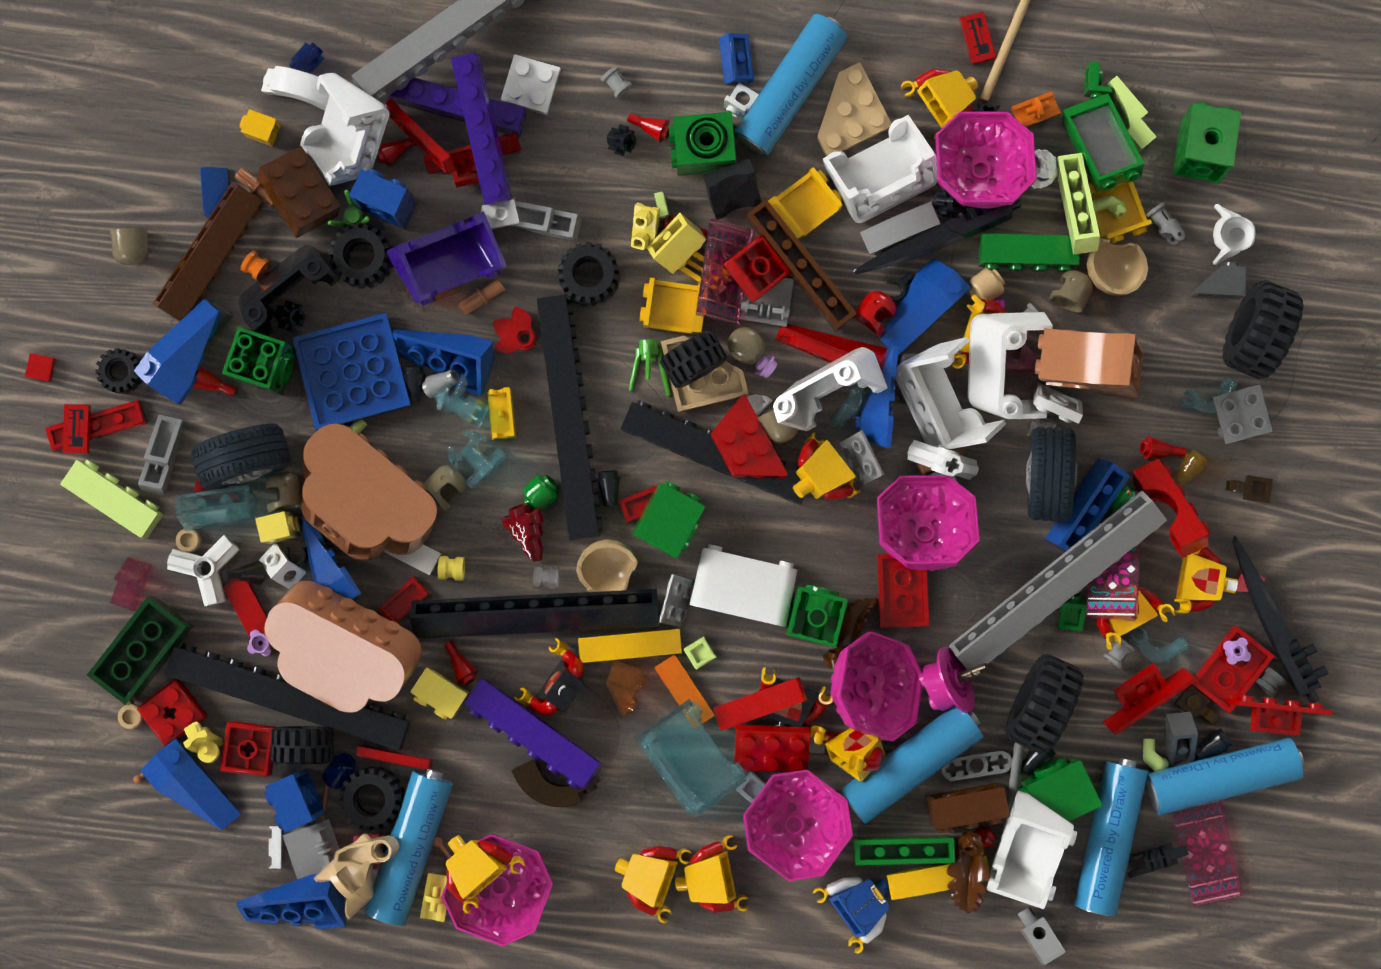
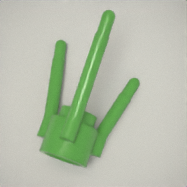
(351, 215)
(647, 352)

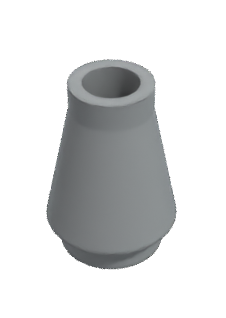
(437, 382)

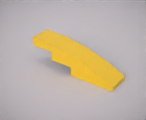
(629, 645)
(921, 880)

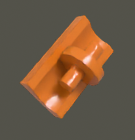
(1036, 109)

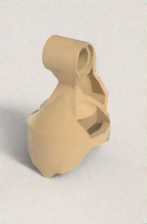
(355, 868)

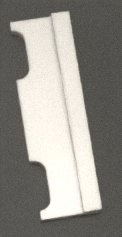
(275, 847)

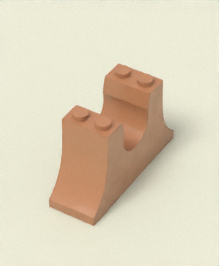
(1091, 361)

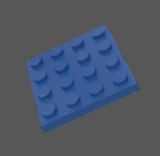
(351, 371)

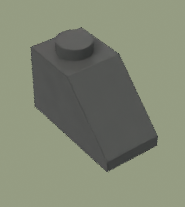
(1224, 283)
(1180, 738)

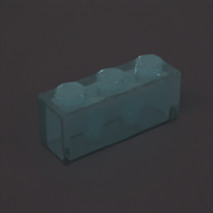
(216, 507)

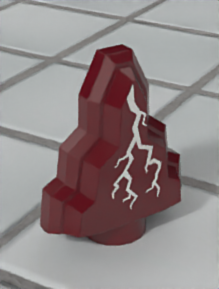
(526, 529)

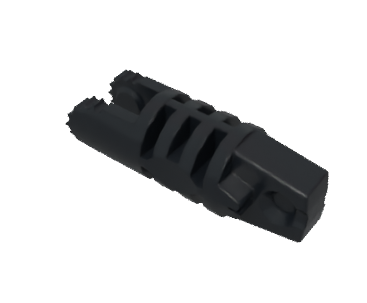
(1157, 858)

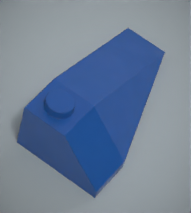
(925, 301)
(448, 351)
(175, 358)
(875, 411)
(324, 564)
(184, 780)
(297, 903)

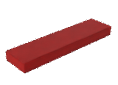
(420, 137)
(104, 423)
(760, 704)

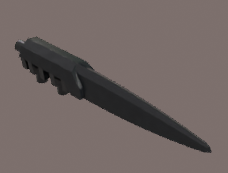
(952, 231)
(1288, 651)

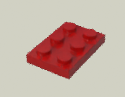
(901, 594)
(1226, 681)
(772, 748)

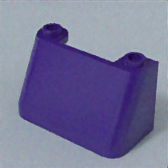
(447, 258)

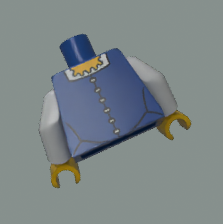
(859, 905)

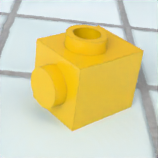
(260, 127)

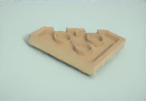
(852, 112)
(717, 386)

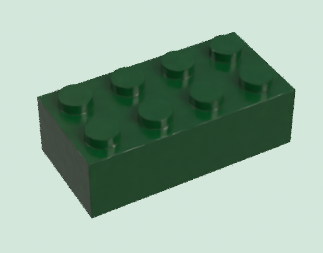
(139, 650)

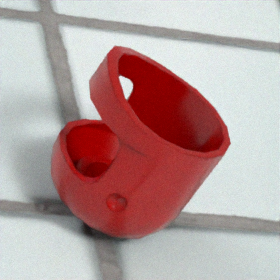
(869, 307)

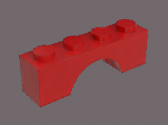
(1187, 531)

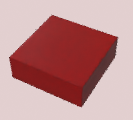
(40, 367)

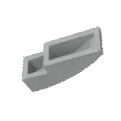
(548, 221)
(900, 228)
(161, 455)

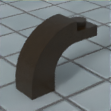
(541, 789)

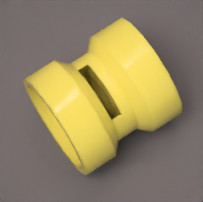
(451, 568)

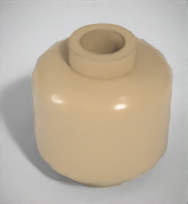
(987, 284)

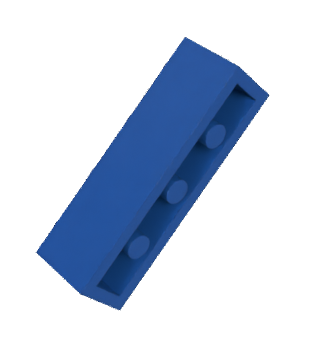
(1089, 504)

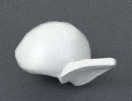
(1232, 234)

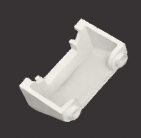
(348, 132)
(884, 172)
(801, 400)
(744, 586)
(1030, 852)

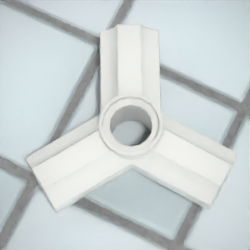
(942, 460)
(191, 564)

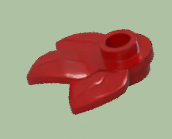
(512, 330)

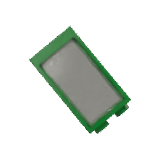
(1104, 143)

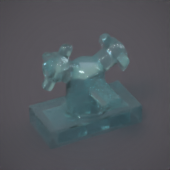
(470, 410)
(476, 459)

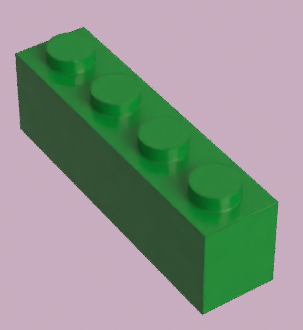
(1026, 251)
(903, 849)

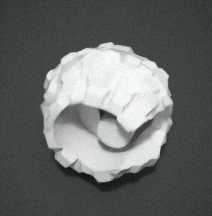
(1045, 168)

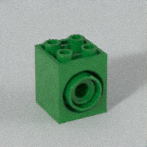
(688, 135)
(1206, 142)
(259, 361)
(669, 519)
(816, 615)
(1063, 788)

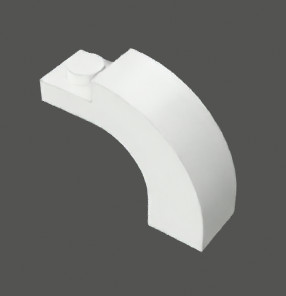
(294, 84)

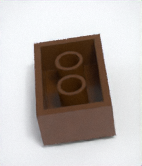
(298, 192)
(967, 807)

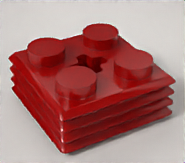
(743, 270)
(156, 711)
(234, 756)

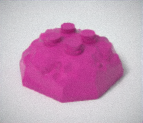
(985, 159)
(927, 522)
(877, 686)
(797, 825)
(508, 905)

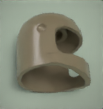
(129, 245)
(1076, 288)
(746, 345)
(776, 432)
(437, 481)
(288, 491)

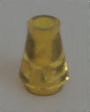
(1190, 467)

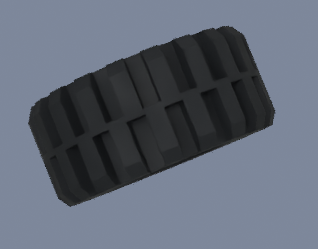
(1263, 329)
(1044, 704)

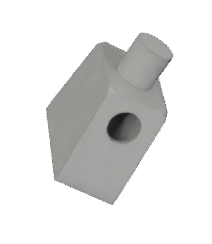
(1047, 946)

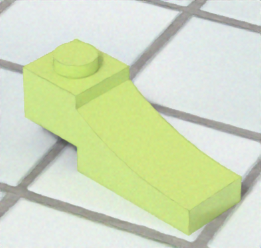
(1131, 113)

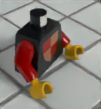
(560, 686)
(801, 713)

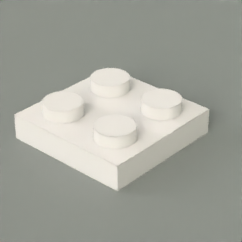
(530, 84)
(1054, 401)

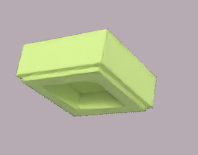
(661, 203)
(699, 653)

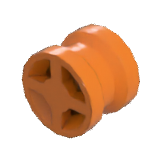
(255, 265)

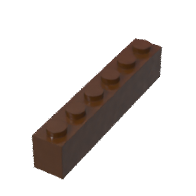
(208, 251)
(802, 266)

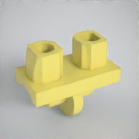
(645, 226)
(203, 742)
(433, 904)

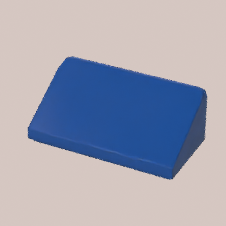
(736, 58)
(213, 185)

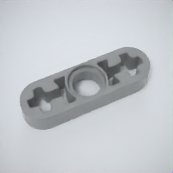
(995, 769)

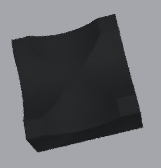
(732, 188)

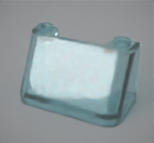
(689, 759)

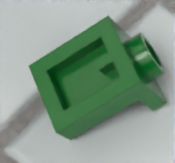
(1093, 78)
(1072, 613)

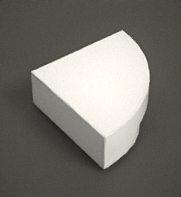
(759, 402)

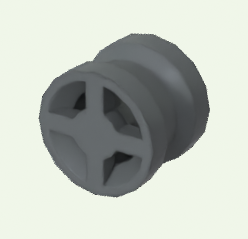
(1270, 682)

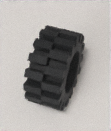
(105, 368)

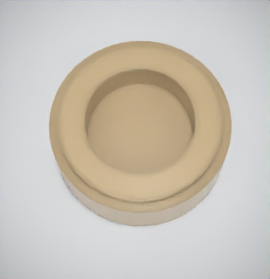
(189, 540)
(130, 717)

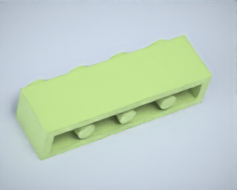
(1078, 204)
(112, 499)

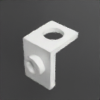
(735, 107)
(501, 214)
(278, 565)

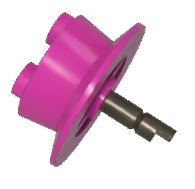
(950, 682)

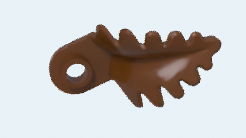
(850, 628)
(969, 873)

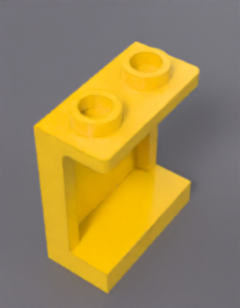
(807, 203)
(1134, 220)
(671, 307)

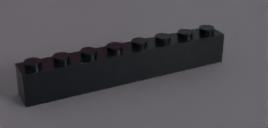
(698, 446)

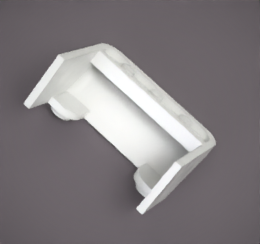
(989, 340)
(935, 402)

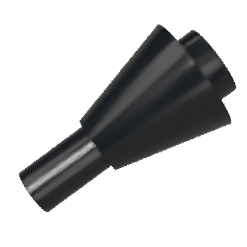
(251, 573)

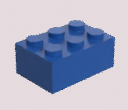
(383, 198)
(294, 800)

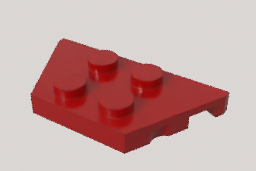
(746, 444)

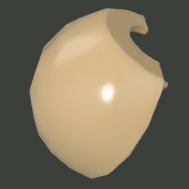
(1117, 267)
(606, 566)

